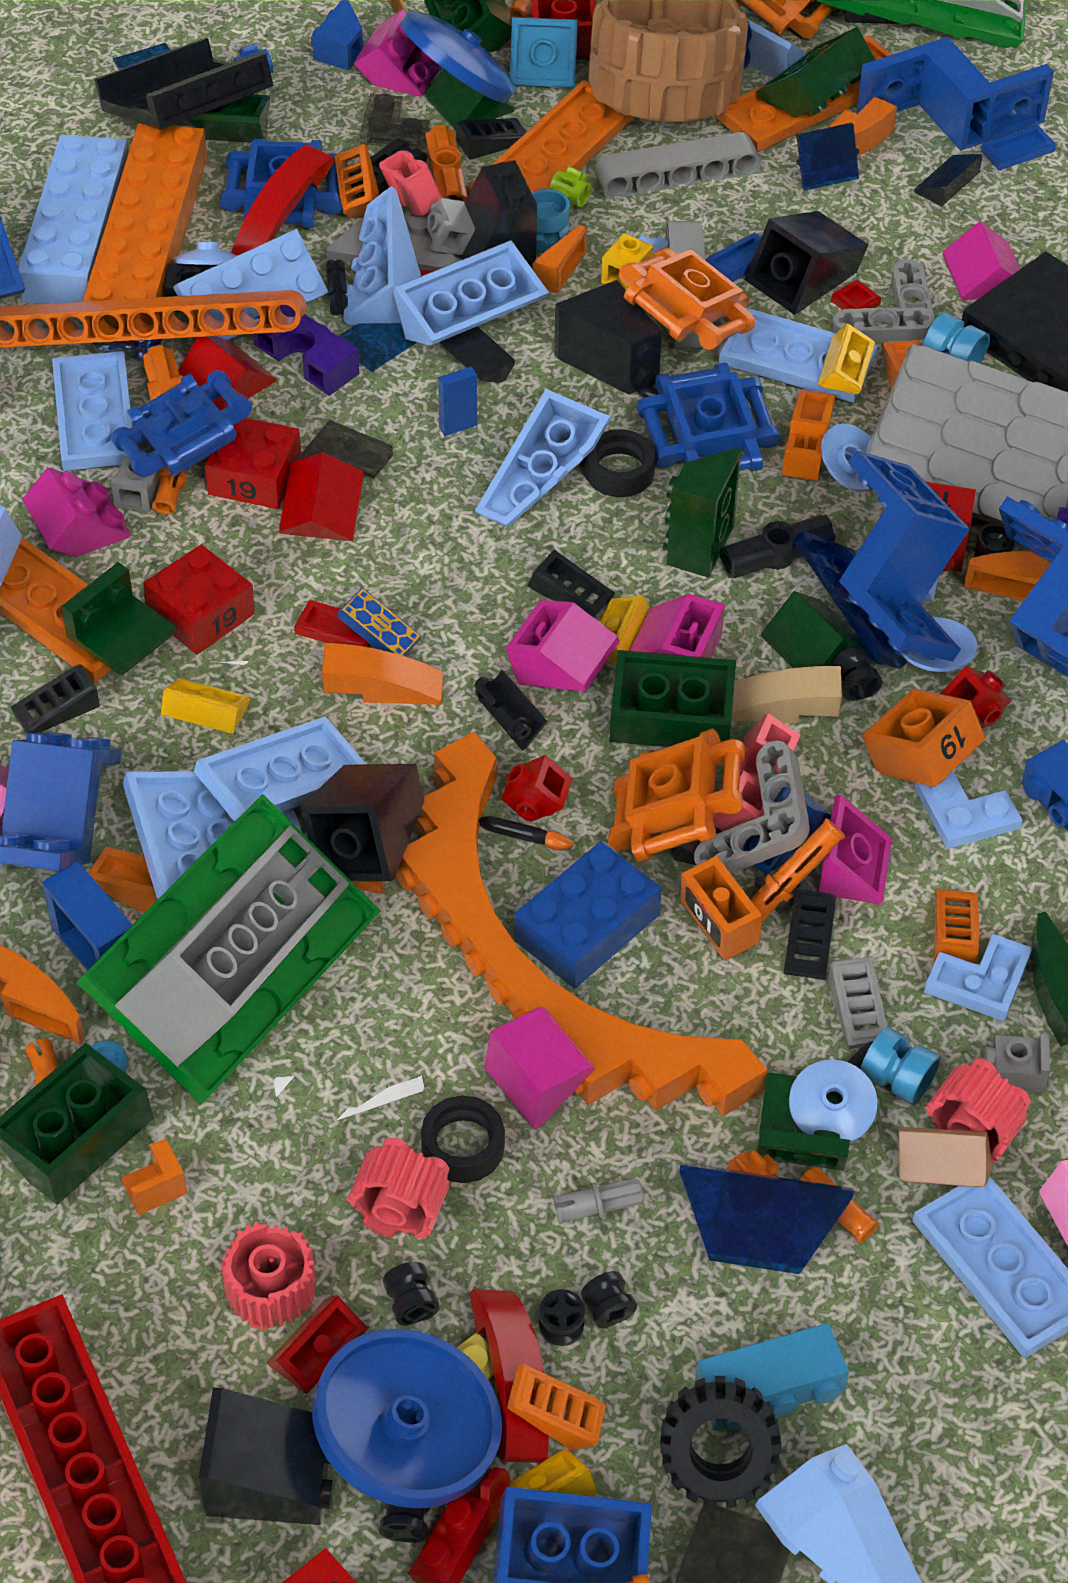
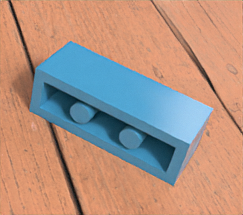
(784, 1370)

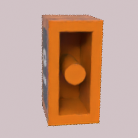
(720, 908)

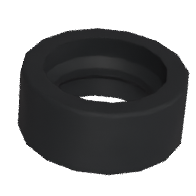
(621, 483)
(465, 1109)

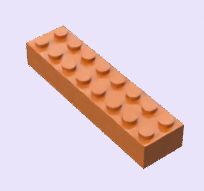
(148, 215)

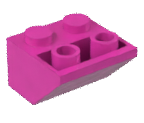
(395, 60)
(74, 513)
(682, 627)
(560, 647)

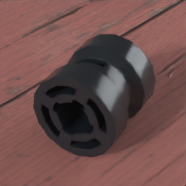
(993, 539)
(857, 675)
(411, 1295)

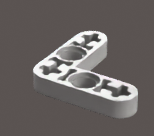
(906, 312)
(775, 816)

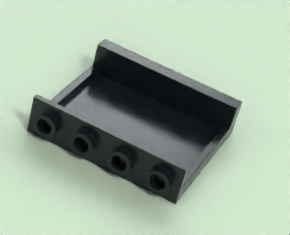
(180, 85)
(1028, 321)

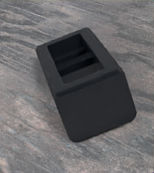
(482, 137)
(554, 589)
(73, 706)
(816, 910)

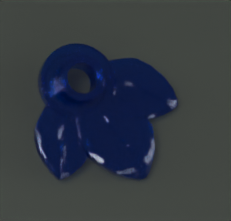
(140, 347)

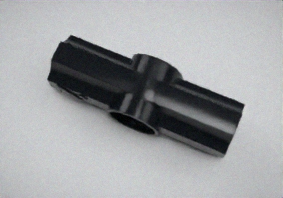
(773, 547)

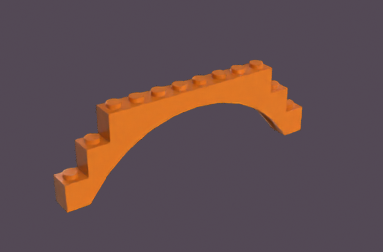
(448, 884)

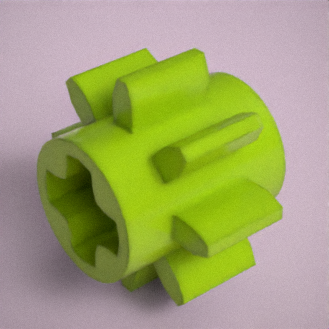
(573, 185)

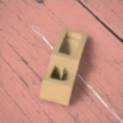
(788, 694)

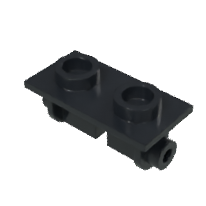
(510, 708)

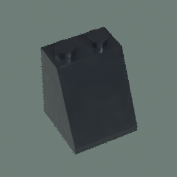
(502, 211)
(803, 259)
(608, 338)
(365, 818)
(262, 1462)

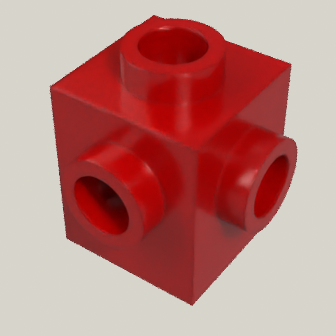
(983, 691)
(536, 788)

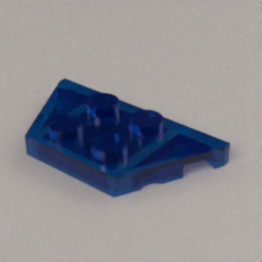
(761, 1217)

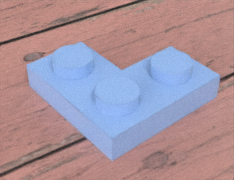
(967, 820)
(983, 987)

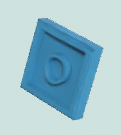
(543, 52)

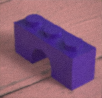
(327, 358)

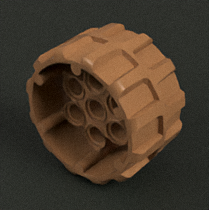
(668, 57)

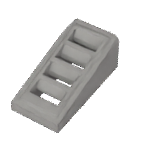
(856, 977)

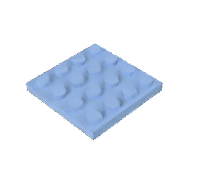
(175, 821)

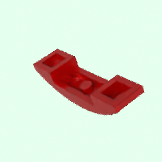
(280, 197)
(510, 1344)

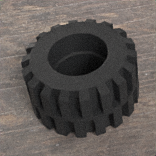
(720, 1481)

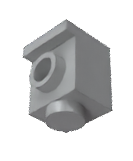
(445, 221)
(128, 480)
(1021, 1060)

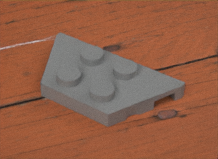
(349, 246)

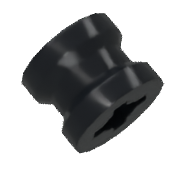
(608, 1299)
(561, 1306)
(404, 1524)

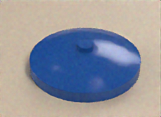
(459, 54)
(406, 1418)

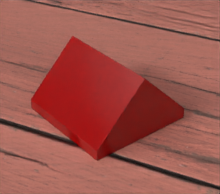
(216, 353)
(322, 498)

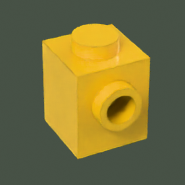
(623, 251)

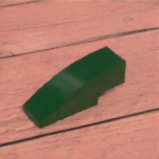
(1050, 975)

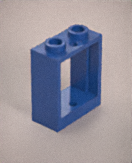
(83, 914)

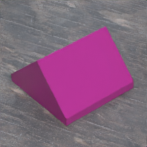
(979, 261)
(858, 862)
(535, 1064)

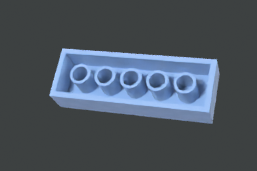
(71, 218)

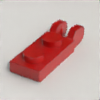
(460, 1532)

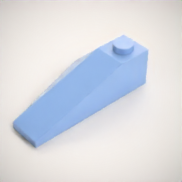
(383, 263)
(545, 451)
(838, 1521)

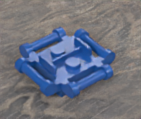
(261, 164)
(708, 417)
(182, 425)

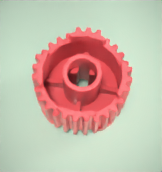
(980, 1102)
(399, 1189)
(269, 1275)

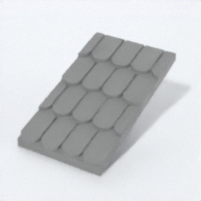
(977, 432)

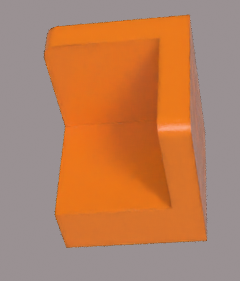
(156, 1182)

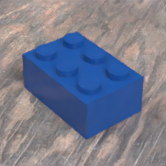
(587, 914)
(570, 1538)

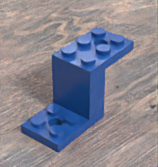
(957, 93)
(903, 557)
(1042, 618)
(53, 799)

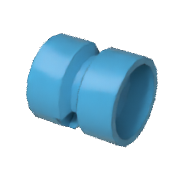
(552, 217)
(950, 337)
(897, 1063)

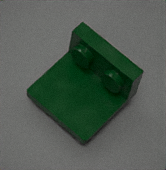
(113, 622)
(785, 1141)

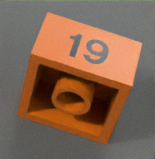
(924, 737)

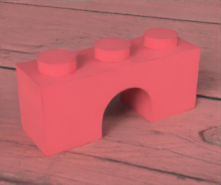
(764, 731)

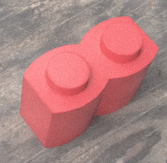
(412, 181)

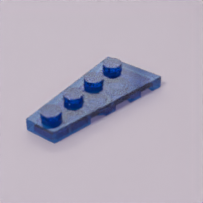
(829, 564)

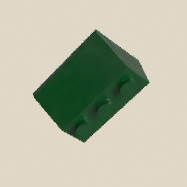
(484, 17)
(819, 75)
(702, 511)
(670, 698)
(73, 1122)

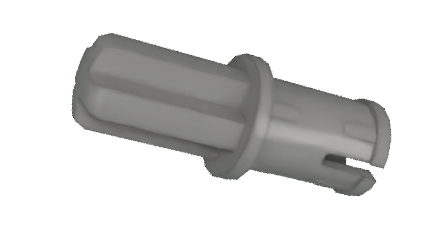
(598, 1200)

